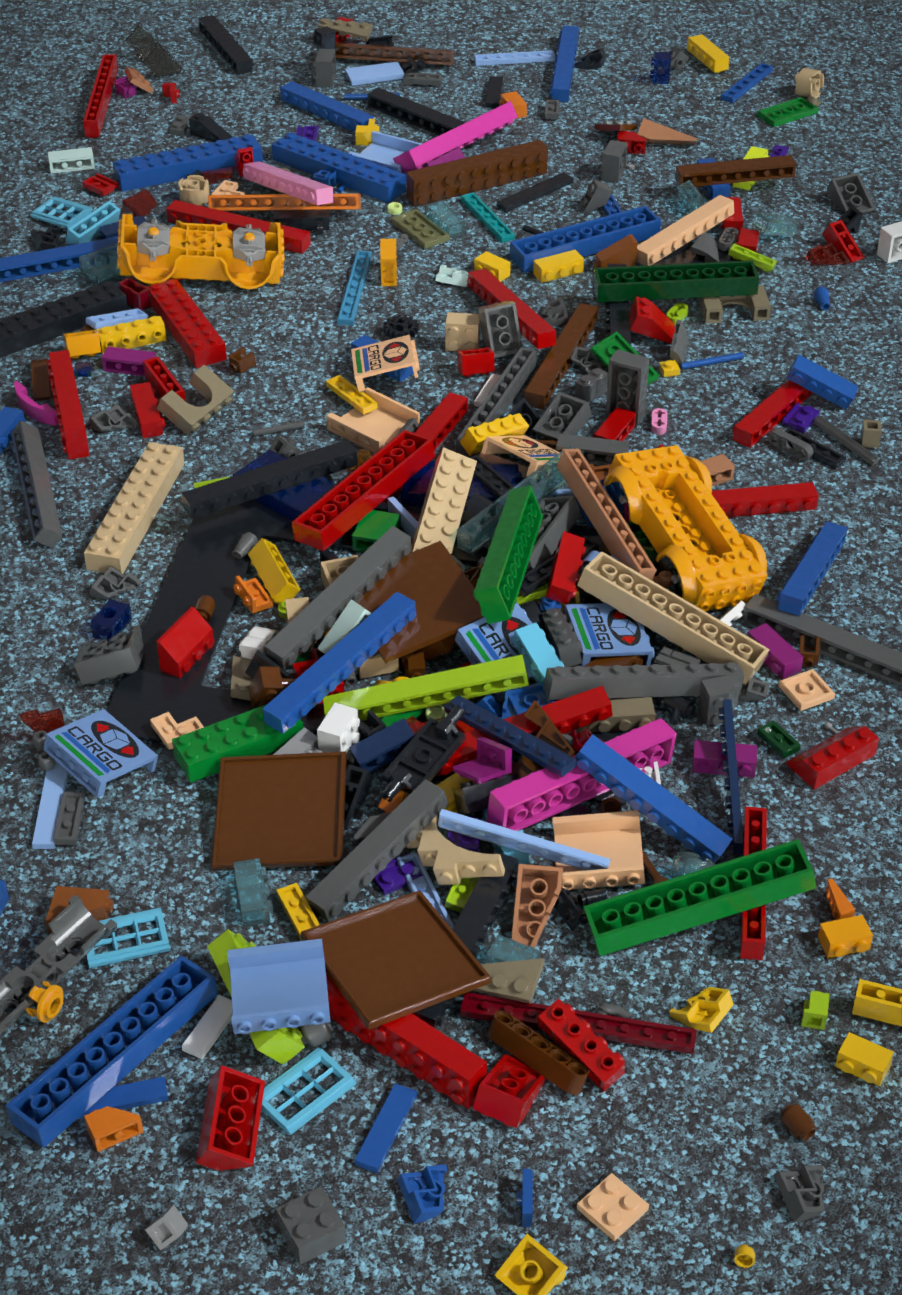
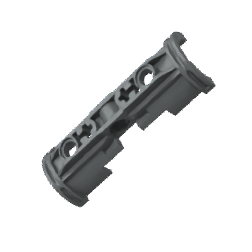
(68, 928)

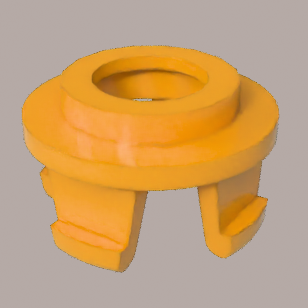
(47, 1007)

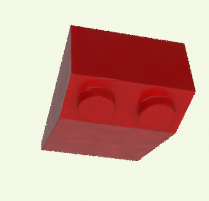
(650, 320)
(508, 1091)

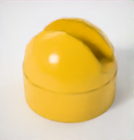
(747, 1258)

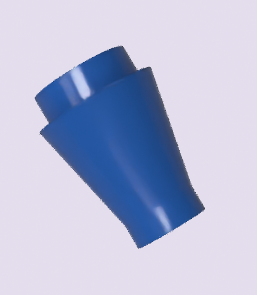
(821, 295)

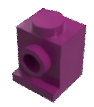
(125, 87)

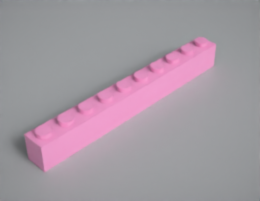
(288, 183)

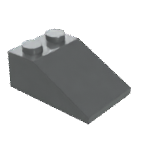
(849, 192)
(563, 416)

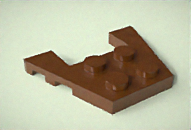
(547, 733)

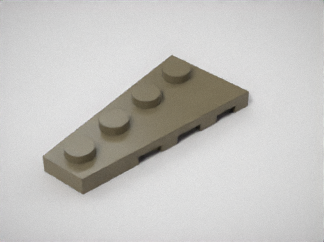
(348, 28)

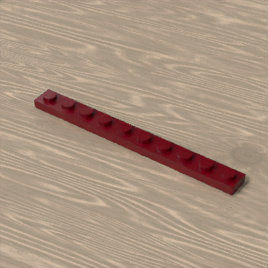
(609, 1027)

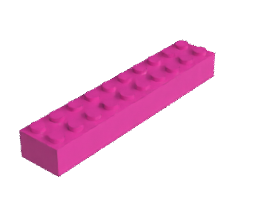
(457, 138)
(547, 794)

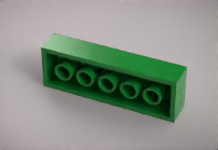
(237, 736)

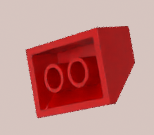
(184, 643)

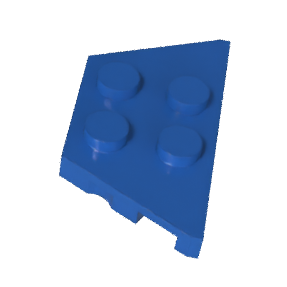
(520, 699)

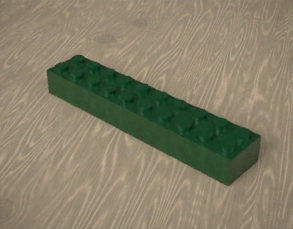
(675, 281)

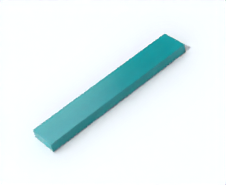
(487, 217)

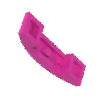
(41, 413)

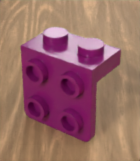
(491, 762)

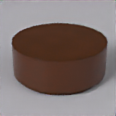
(610, 805)

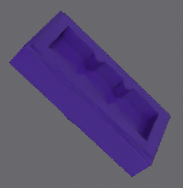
(779, 151)

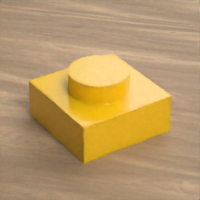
(669, 368)

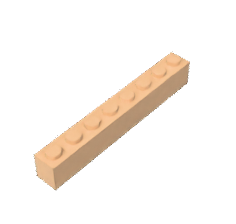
(684, 230)

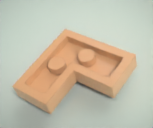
(227, 188)
(168, 729)

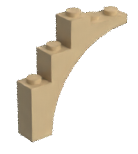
(451, 861)

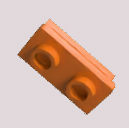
(252, 594)

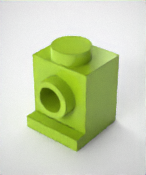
(815, 1010)

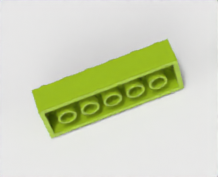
(277, 1044)

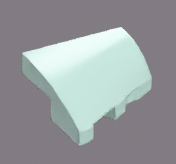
(452, 276)

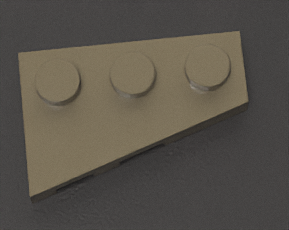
(240, 680)
(513, 979)

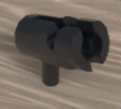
(676, 705)

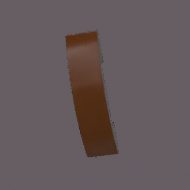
(40, 379)

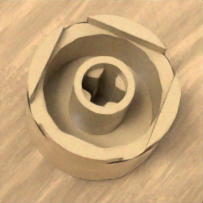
(809, 82)
(194, 190)

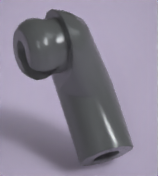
(614, 1010)

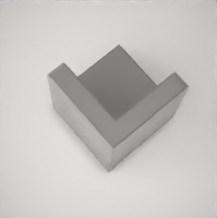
(166, 1227)

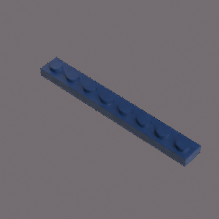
(513, 737)
(731, 783)

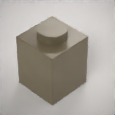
(871, 433)

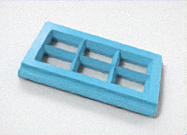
(61, 203)
(134, 952)
(319, 1104)

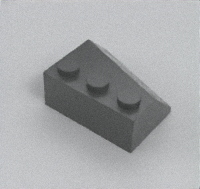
(111, 657)

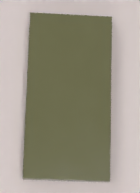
(420, 228)

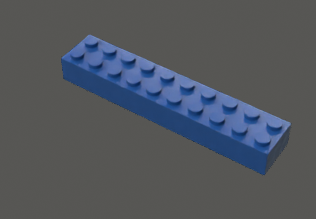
(180, 162)
(350, 170)
(585, 237)
(111, 1051)

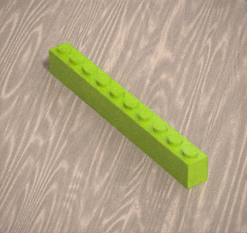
(434, 688)

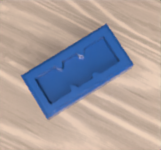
(525, 1197)

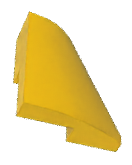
(704, 1010)

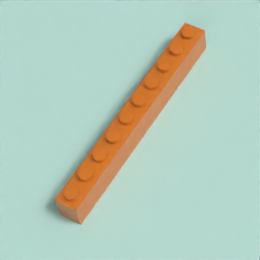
(278, 202)

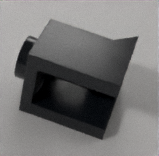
(372, 725)

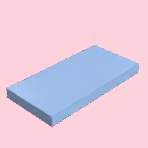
(374, 73)

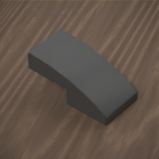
(754, 690)

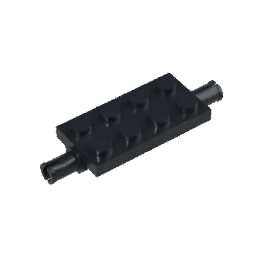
(424, 754)

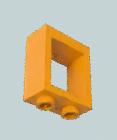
(388, 262)

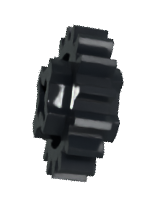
(400, 326)

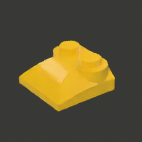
(531, 1269)

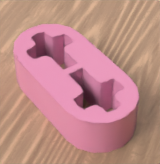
(656, 420)

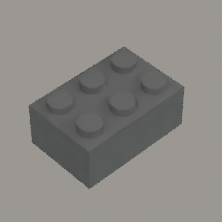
(500, 328)

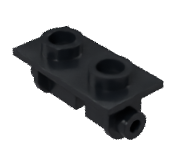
(384, 40)
(568, 910)

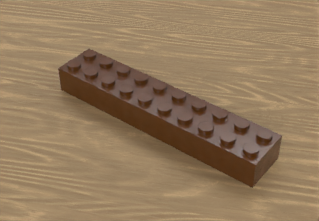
(476, 173)

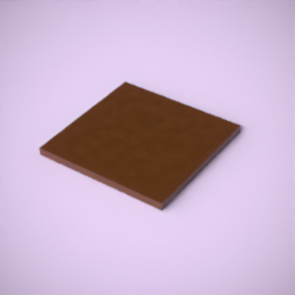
(441, 598)
(280, 810)
(396, 959)

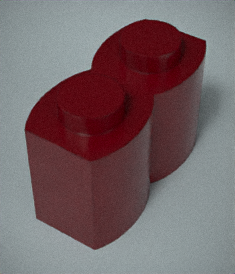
(136, 294)

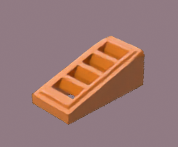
(838, 902)

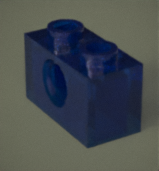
(661, 59)
(111, 619)

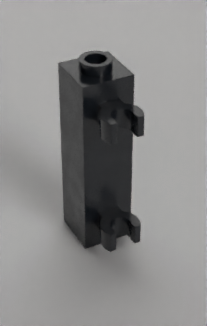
(303, 219)

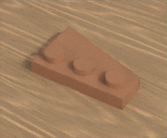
(138, 79)

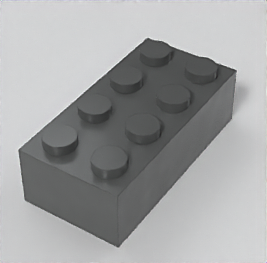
(627, 383)

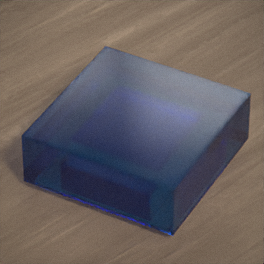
(83, 369)

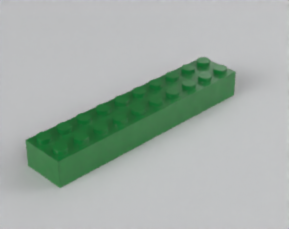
(508, 555)
(700, 897)

